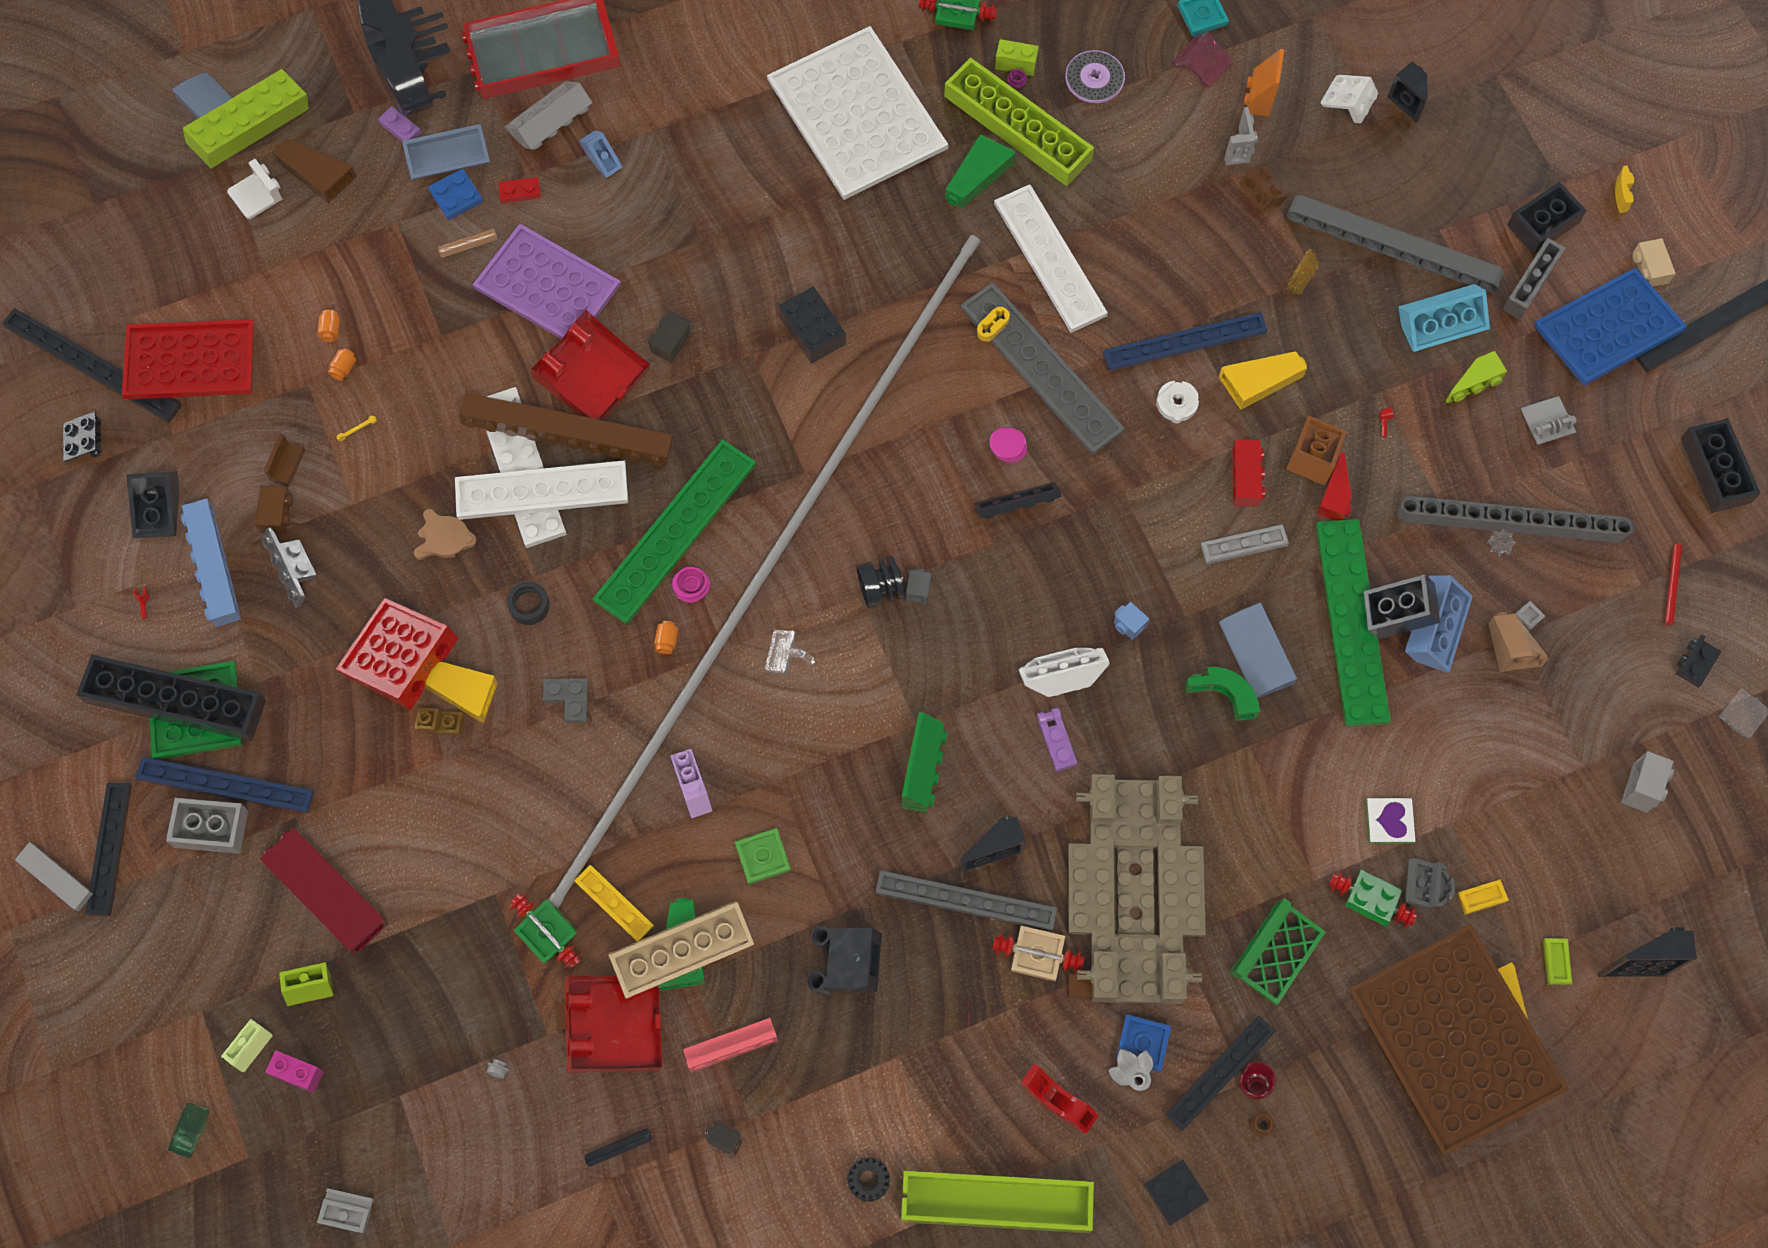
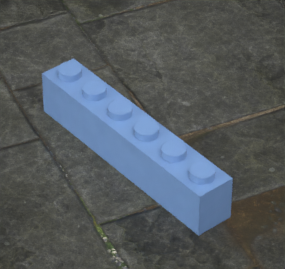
(211, 563)

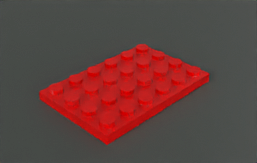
(188, 359)

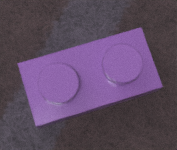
(399, 125)

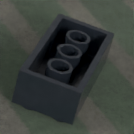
(1720, 465)

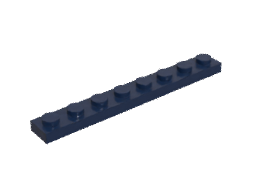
(1184, 341)
(225, 785)

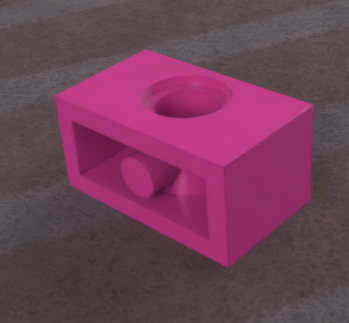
(294, 1071)

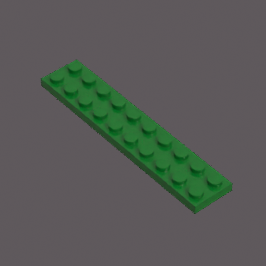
(674, 532)
(1354, 646)

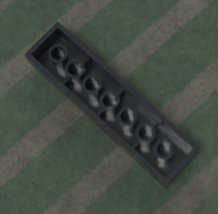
(171, 697)

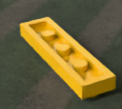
(614, 903)

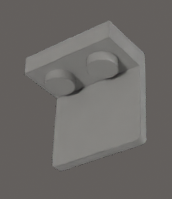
(1242, 145)

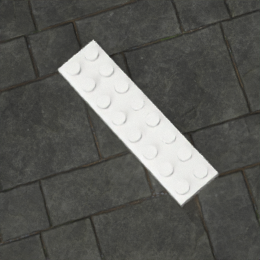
(1050, 258)
(521, 454)
(541, 490)

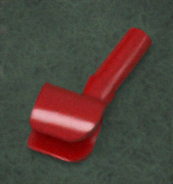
(1384, 415)
(142, 599)

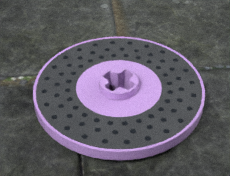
(1088, 88)

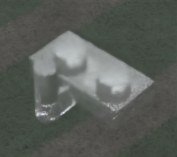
(782, 650)

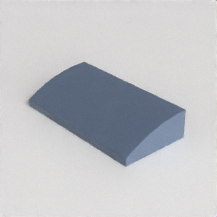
(201, 94)
(446, 151)
(1258, 650)

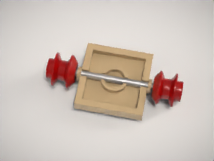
(1038, 953)

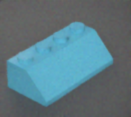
(1445, 317)

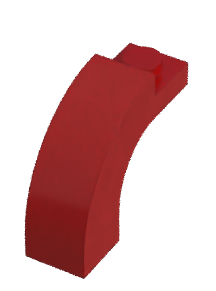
(1058, 1101)

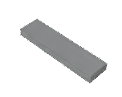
(1244, 544)
(54, 876)

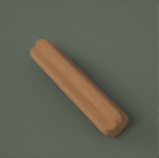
(467, 243)

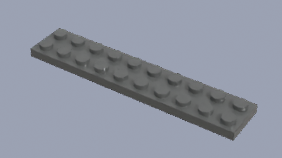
(1046, 372)

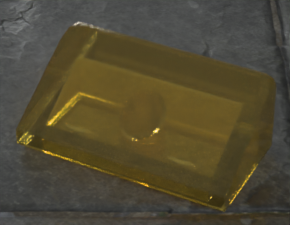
(1303, 273)

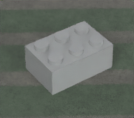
(207, 825)

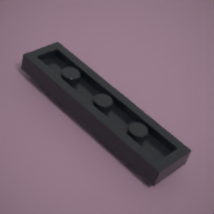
(1024, 498)

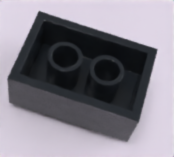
(1546, 217)
(812, 324)
(1401, 607)

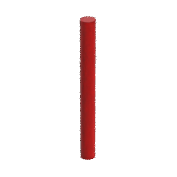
(1673, 584)

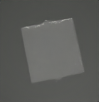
(1744, 713)

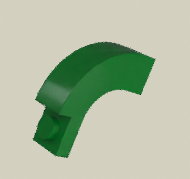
(1231, 685)

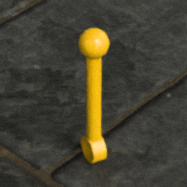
(342, 436)

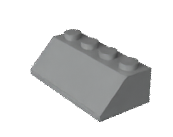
(549, 114)

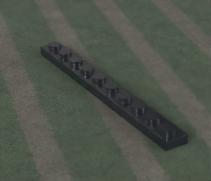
(83, 361)

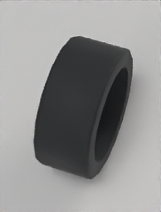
(528, 587)

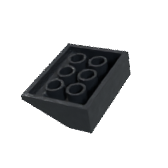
(1656, 957)

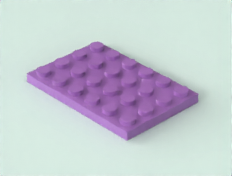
(545, 282)

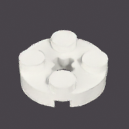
(1177, 390)

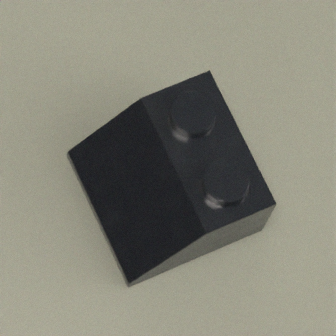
(1410, 90)

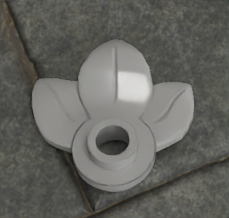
(1132, 1066)

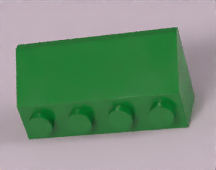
(922, 764)

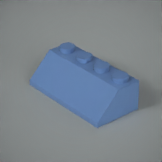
(1438, 643)

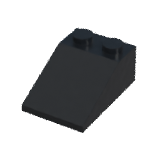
(153, 503)
(999, 842)

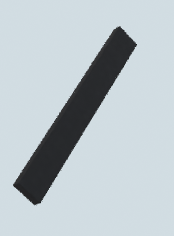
(1706, 326)

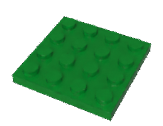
(176, 740)

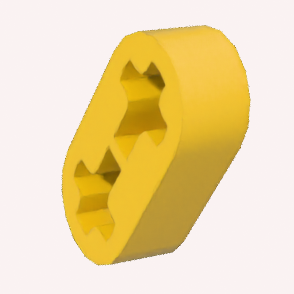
(990, 320)

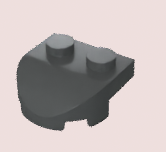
(1428, 884)

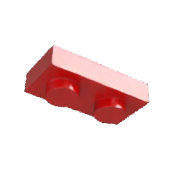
(519, 190)

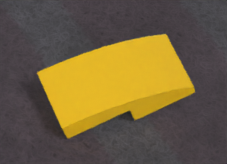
(1624, 197)

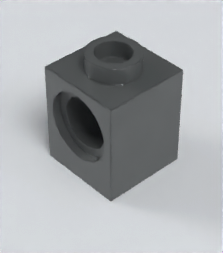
(918, 586)

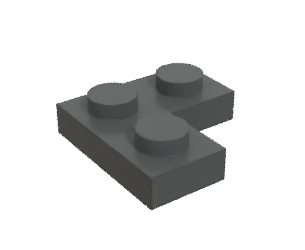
(573, 693)

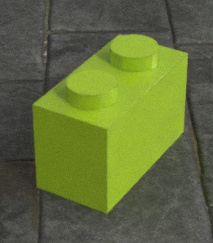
(1016, 56)
(306, 984)

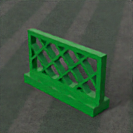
(1261, 940)

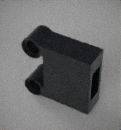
(851, 960)

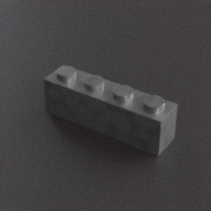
(1533, 278)

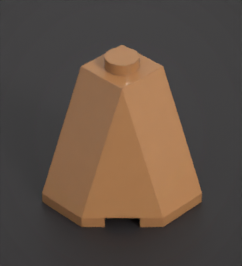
(1514, 644)

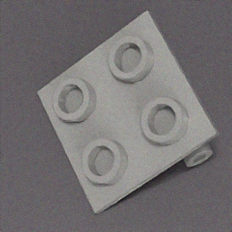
(1548, 420)

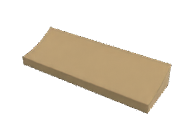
(681, 949)

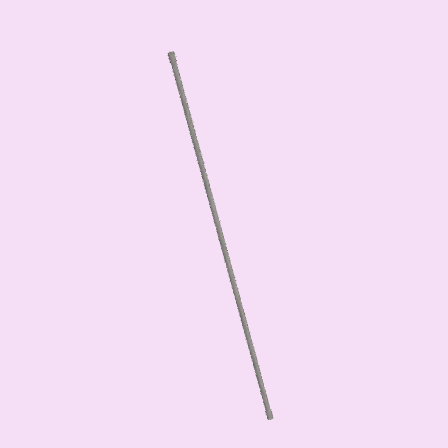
(558, 896)

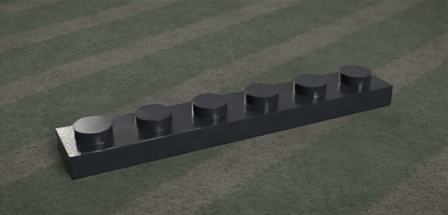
(108, 849)
(1220, 1073)

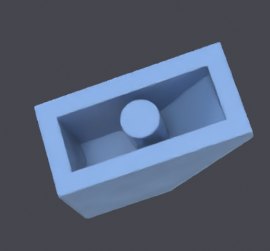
(600, 153)

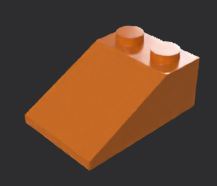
(1264, 85)

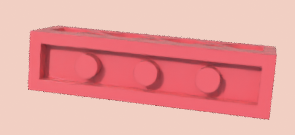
(730, 1045)

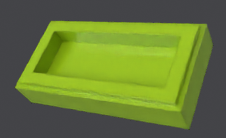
(1557, 961)

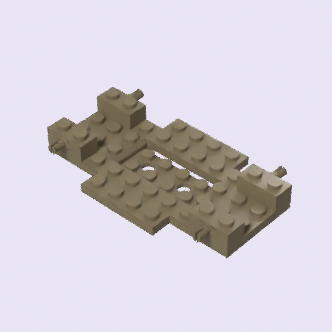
(1136, 820)

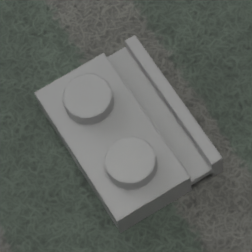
(345, 1211)

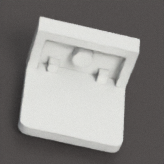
(1351, 93)
(256, 191)

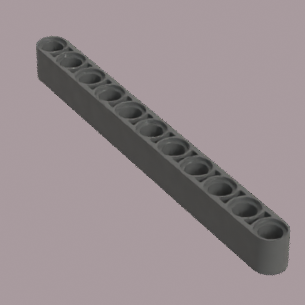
(1395, 243)
(1524, 515)

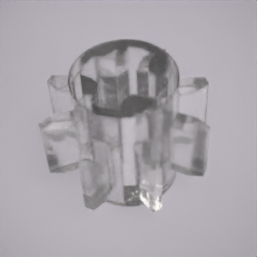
(1501, 542)

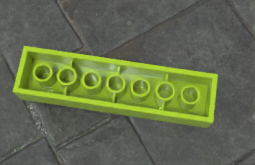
(1019, 121)

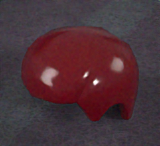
(1257, 1080)

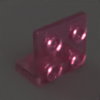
(1204, 58)

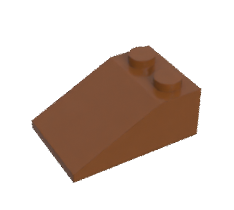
(1316, 450)

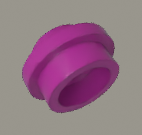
(1017, 74)

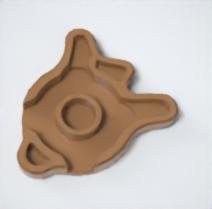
(443, 536)

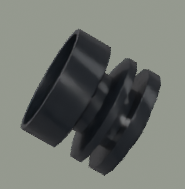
(880, 581)

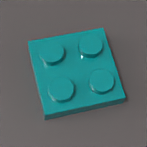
(1202, 15)

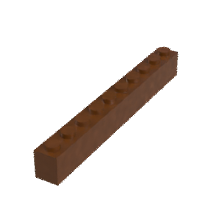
(565, 429)

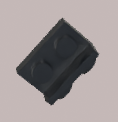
(1698, 662)

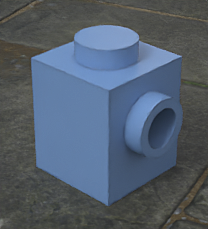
(1130, 621)

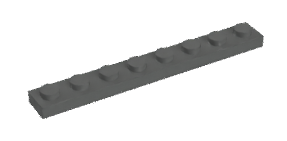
(966, 901)

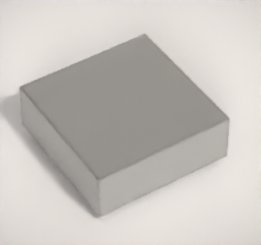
(1530, 615)

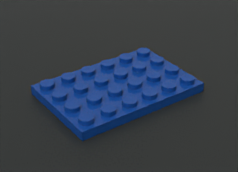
(1609, 326)

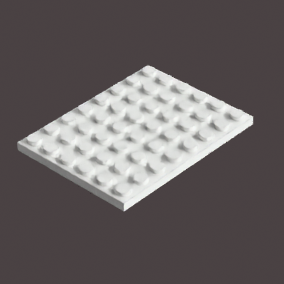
(857, 112)

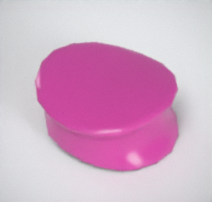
(1008, 444)
(691, 584)

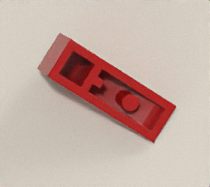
(1338, 493)

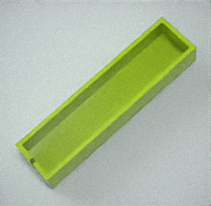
(997, 1202)

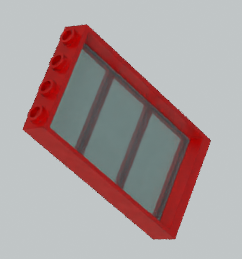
(539, 46)

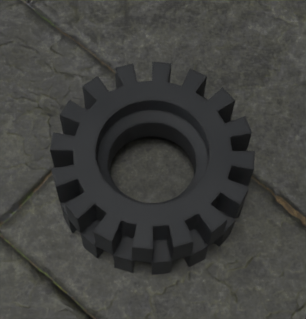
(854, 1179)

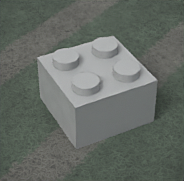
(1648, 782)

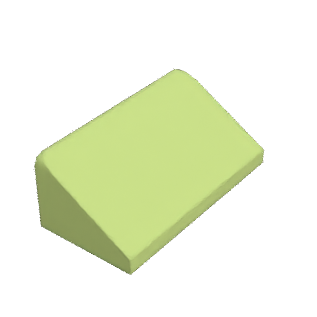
(247, 1045)

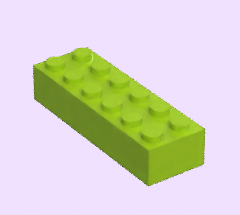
(245, 118)

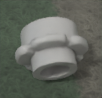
(497, 1069)

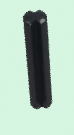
(617, 1147)

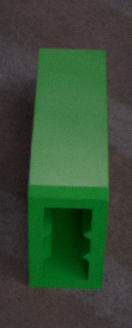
(979, 169)
(680, 912)

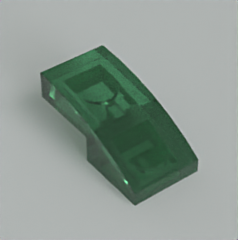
(188, 1129)

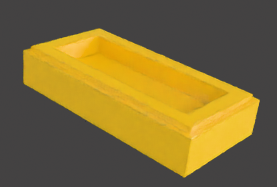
(1482, 897)

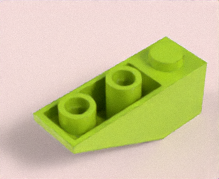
(1482, 373)

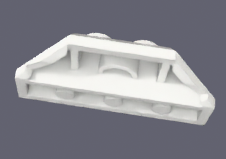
(1064, 670)

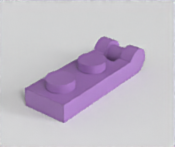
(1057, 740)

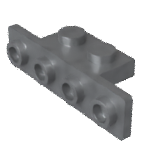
(290, 563)

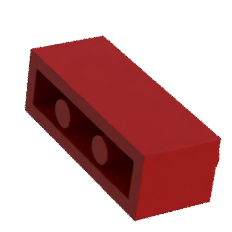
(1248, 473)

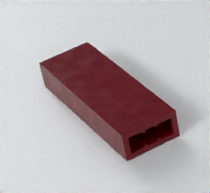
(323, 891)

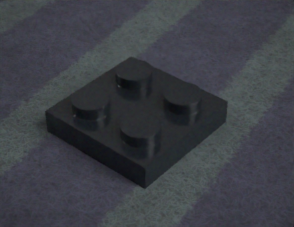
(1176, 1192)

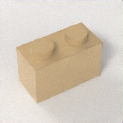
(1654, 262)

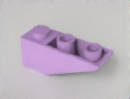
(691, 783)

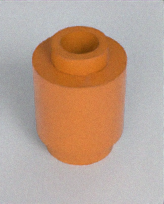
(328, 325)
(342, 364)
(666, 637)

